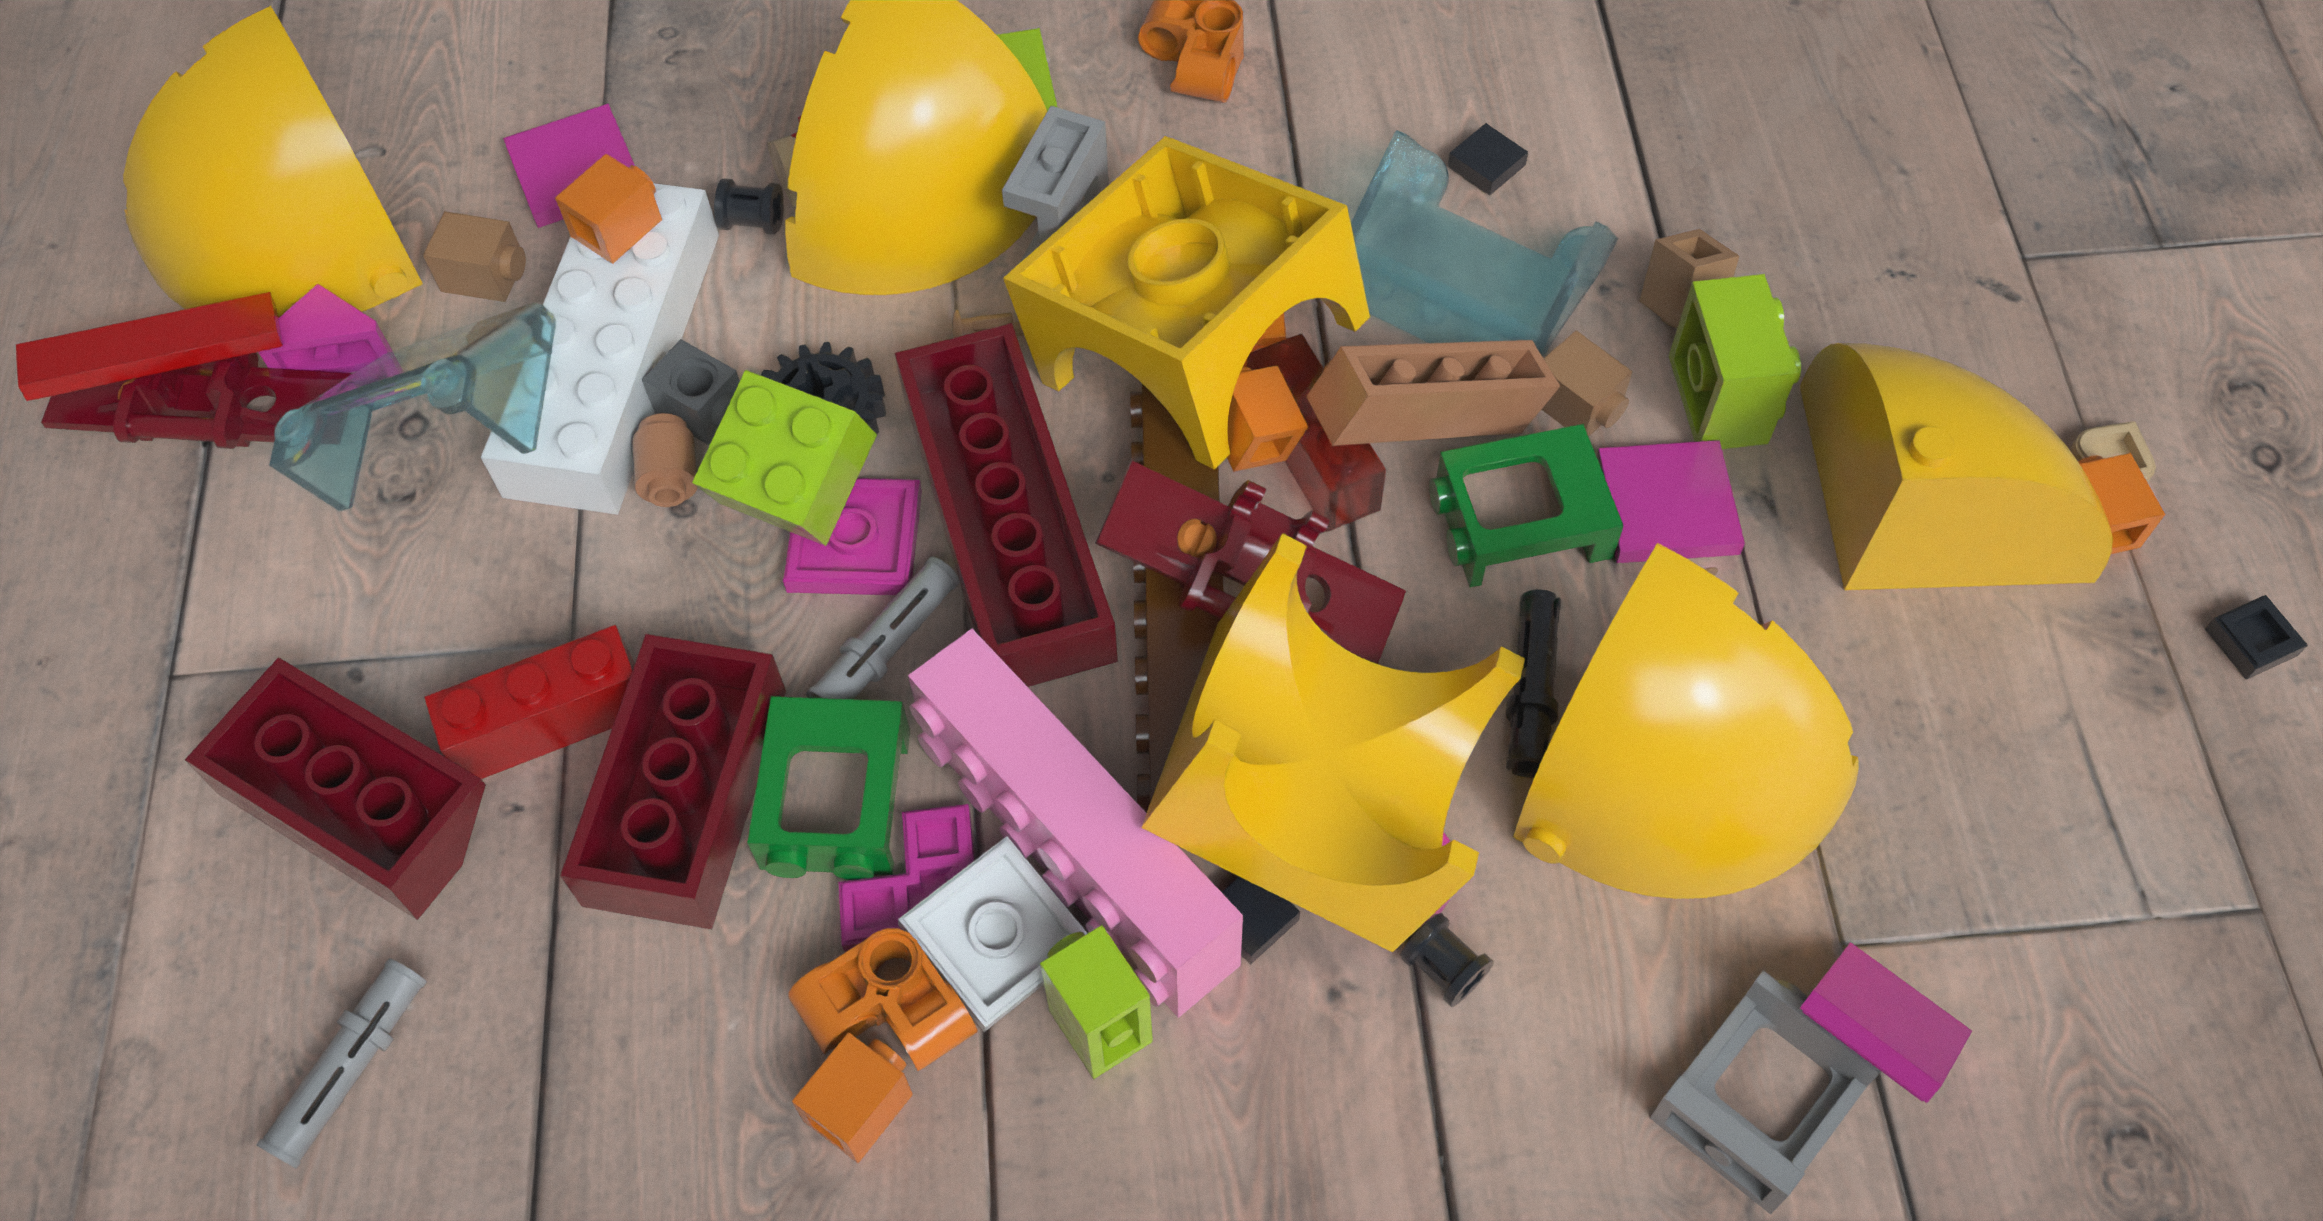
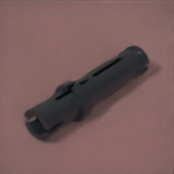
(1532, 703)

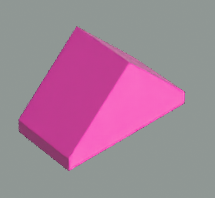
(326, 336)

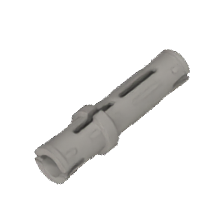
(930, 587)
(289, 1136)

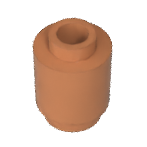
(664, 460)

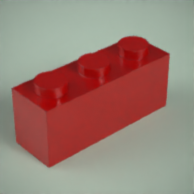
(533, 704)

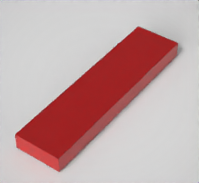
(147, 346)

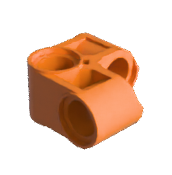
(1202, 38)
(851, 999)

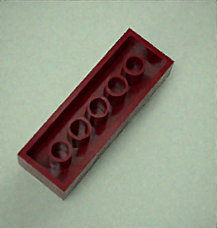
(1006, 506)

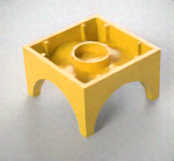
(1182, 278)
(1324, 765)

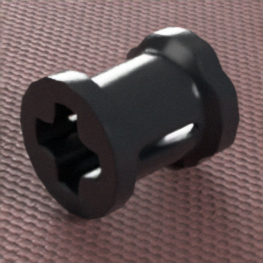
(748, 206)
(1446, 959)

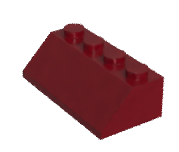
(343, 786)

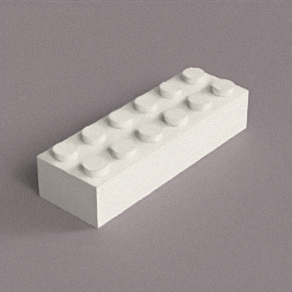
(606, 339)

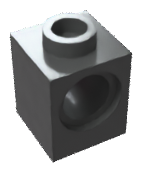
(692, 388)

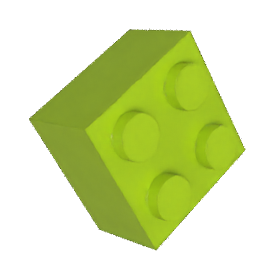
(1733, 361)
(785, 457)

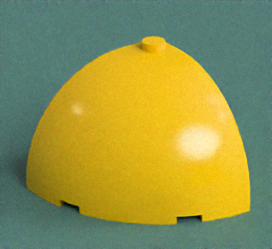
(908, 151)
(253, 185)
(1944, 477)
(1690, 748)

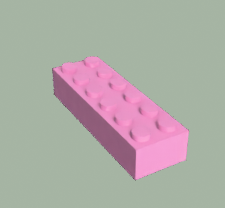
(1075, 823)

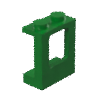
(1586, 504)
(836, 726)

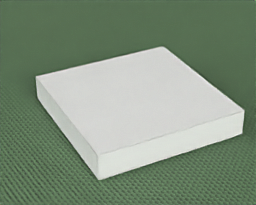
(991, 931)

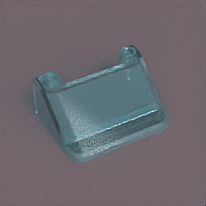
(1455, 277)
(484, 368)

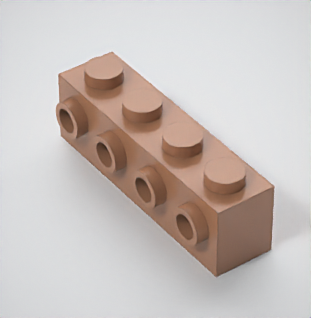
(1431, 391)

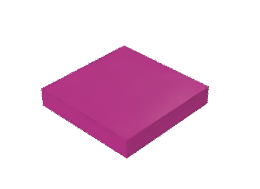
(560, 152)
(1673, 499)
(869, 546)
(1887, 1022)

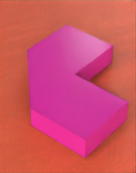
(936, 849)

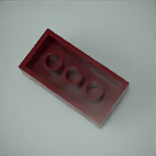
(674, 783)

